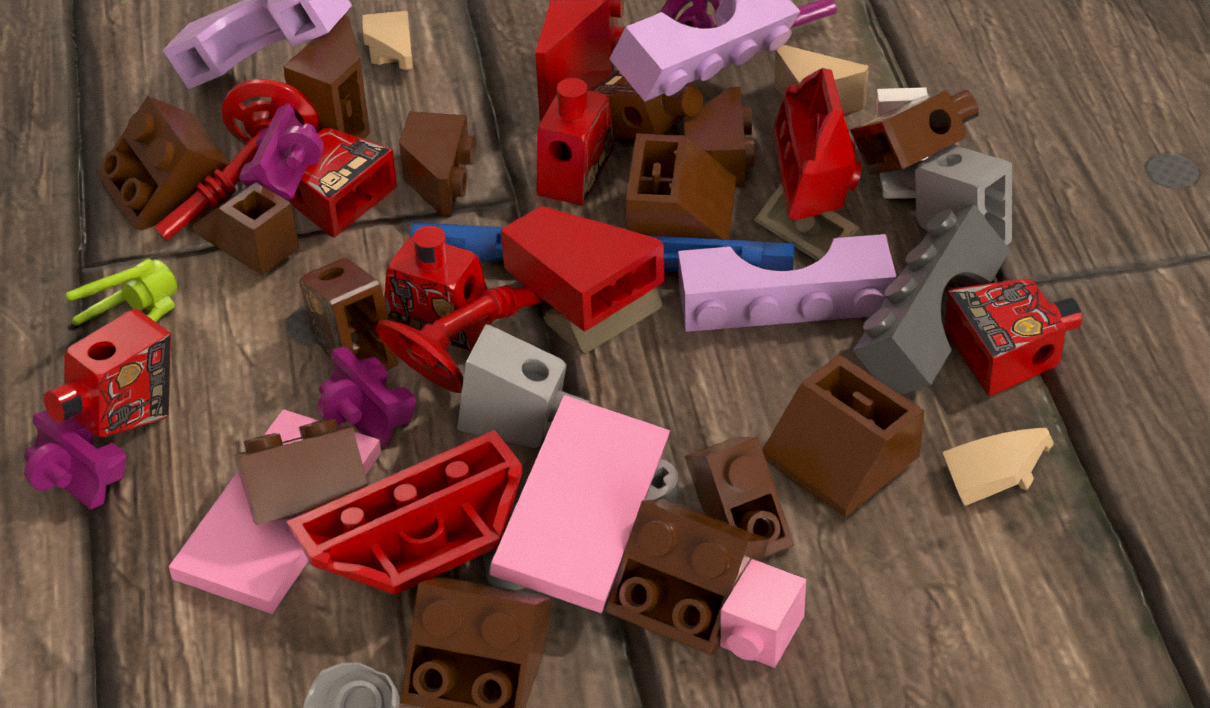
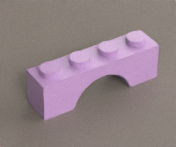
(228, 36)
(666, 55)
(728, 292)

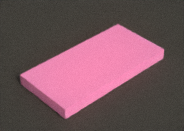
(580, 504)
(244, 559)

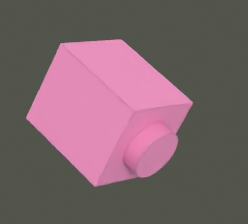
(762, 613)

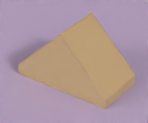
(850, 77)

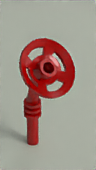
(232, 108)
(429, 345)

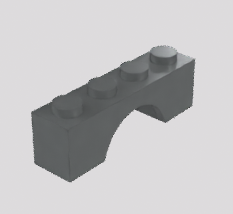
(906, 336)

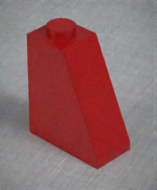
(581, 264)

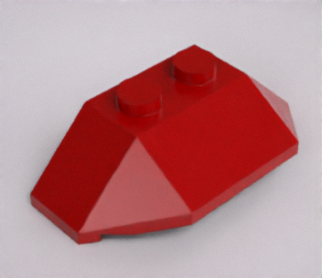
(814, 147)
(417, 518)

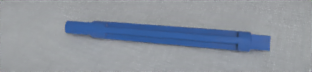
(487, 245)

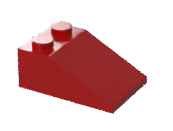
(576, 44)

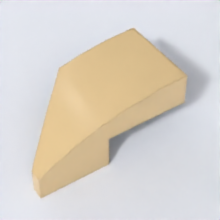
(388, 38)
(996, 462)

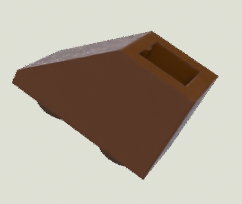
(721, 132)
(436, 157)
(252, 228)
(739, 489)

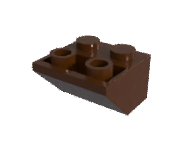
(333, 80)
(158, 162)
(678, 190)
(845, 435)
(300, 472)
(681, 572)
(474, 645)

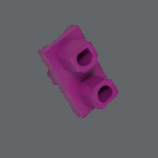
(283, 154)
(360, 397)
(69, 460)

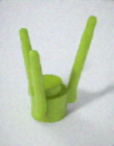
(145, 287)

